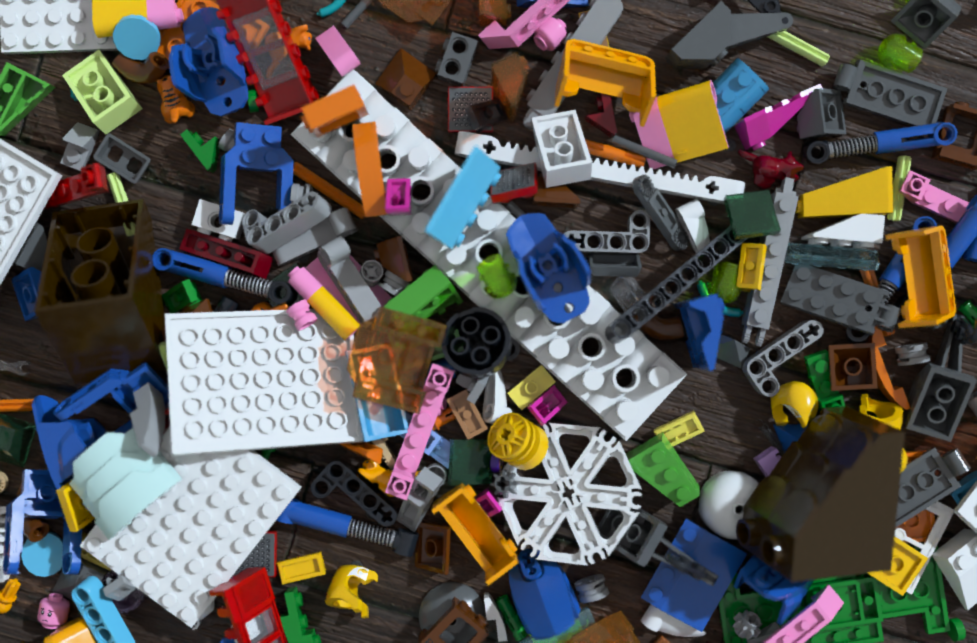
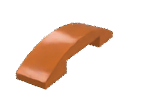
(369, 169)
(892, 393)

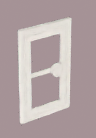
(944, 515)

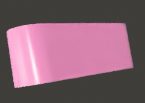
(338, 51)

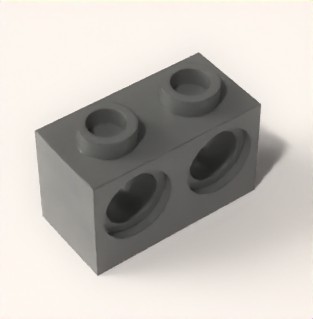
(461, 60)

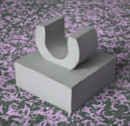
(118, 588)

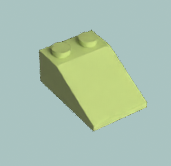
(102, 92)

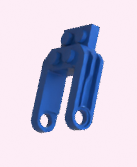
(254, 149)
(121, 385)
(37, 500)

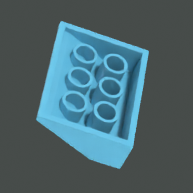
(463, 199)

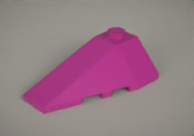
(764, 124)

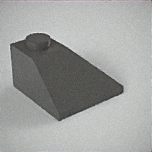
(926, 19)
(822, 115)
(33, 249)
(66, 583)

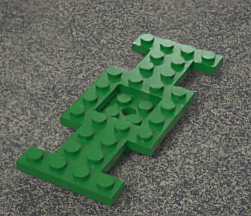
(859, 618)

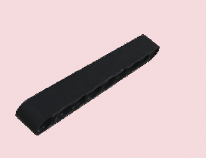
(676, 283)

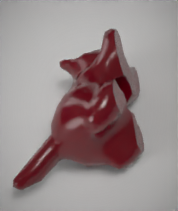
(768, 168)

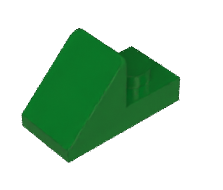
(205, 153)
(181, 296)

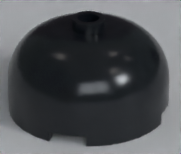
(484, 340)

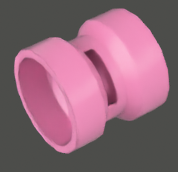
(301, 315)

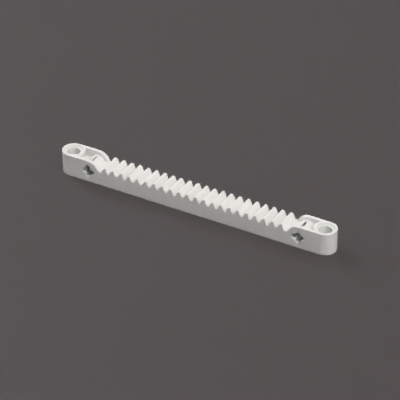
(606, 173)

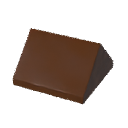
(433, 547)

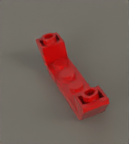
(78, 187)

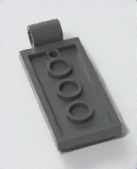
(890, 93)
(839, 300)
(922, 487)

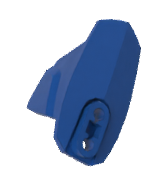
(206, 61)
(549, 259)
(62, 440)
(773, 587)
(542, 596)

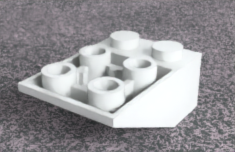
(860, 230)

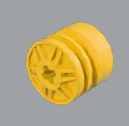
(517, 441)

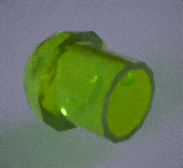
(899, 53)
(497, 277)
(724, 282)

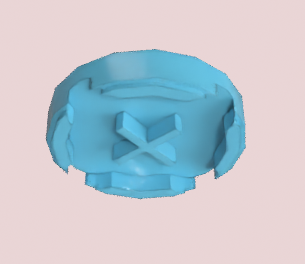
(136, 37)
(44, 556)

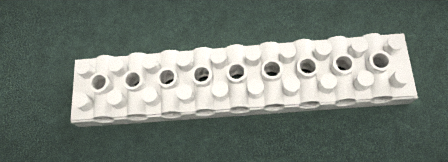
(553, 346)

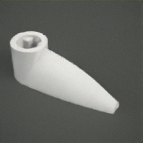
(693, 222)
(495, 399)
(661, 621)

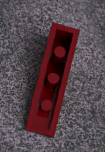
(226, 253)

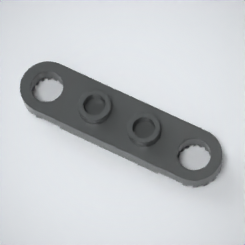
(660, 212)

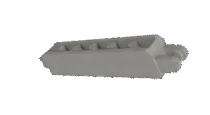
(592, 29)
(761, 303)

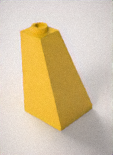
(862, 194)

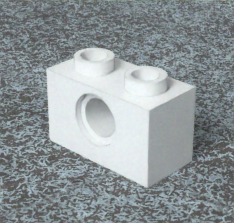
(205, 218)

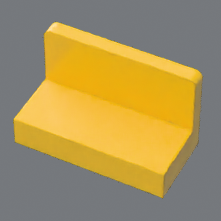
(751, 266)

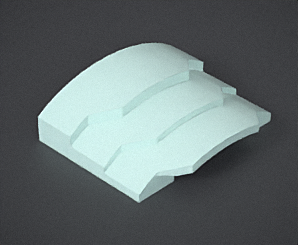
(120, 480)

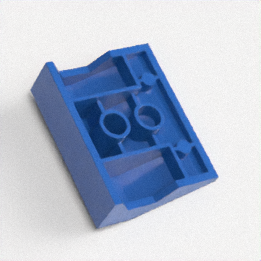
(703, 326)
(683, 595)

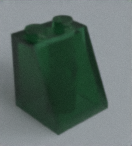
(15, 440)

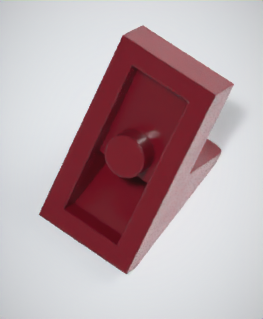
(605, 120)

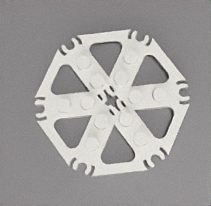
(590, 496)

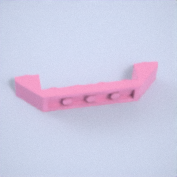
(520, 30)
(921, 193)
(419, 432)
(809, 620)

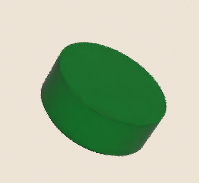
(252, 95)
(957, 630)

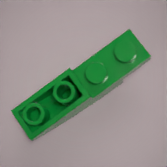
(819, 380)
(295, 622)

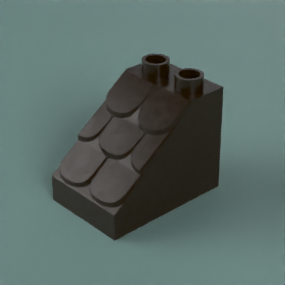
(101, 290)
(829, 500)

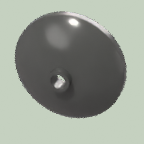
(439, 600)

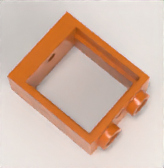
(334, 111)

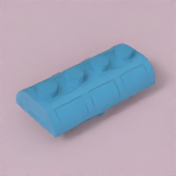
(737, 92)
(379, 420)

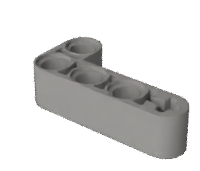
(337, 224)
(273, 232)
(625, 237)
(347, 279)
(783, 353)

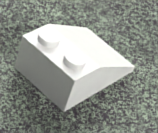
(561, 148)
(959, 565)

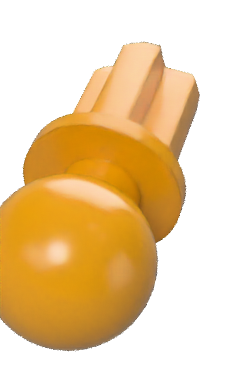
(8, 595)

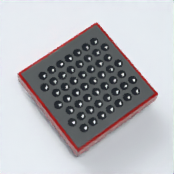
(458, 100)
(516, 183)
(263, 555)

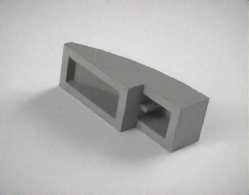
(149, 418)
(419, 499)

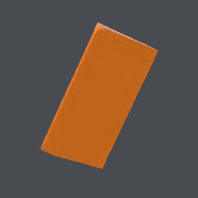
(365, 450)

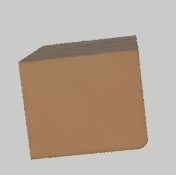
(467, 414)

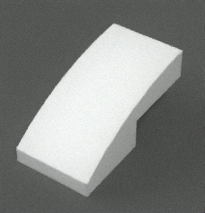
(494, 613)

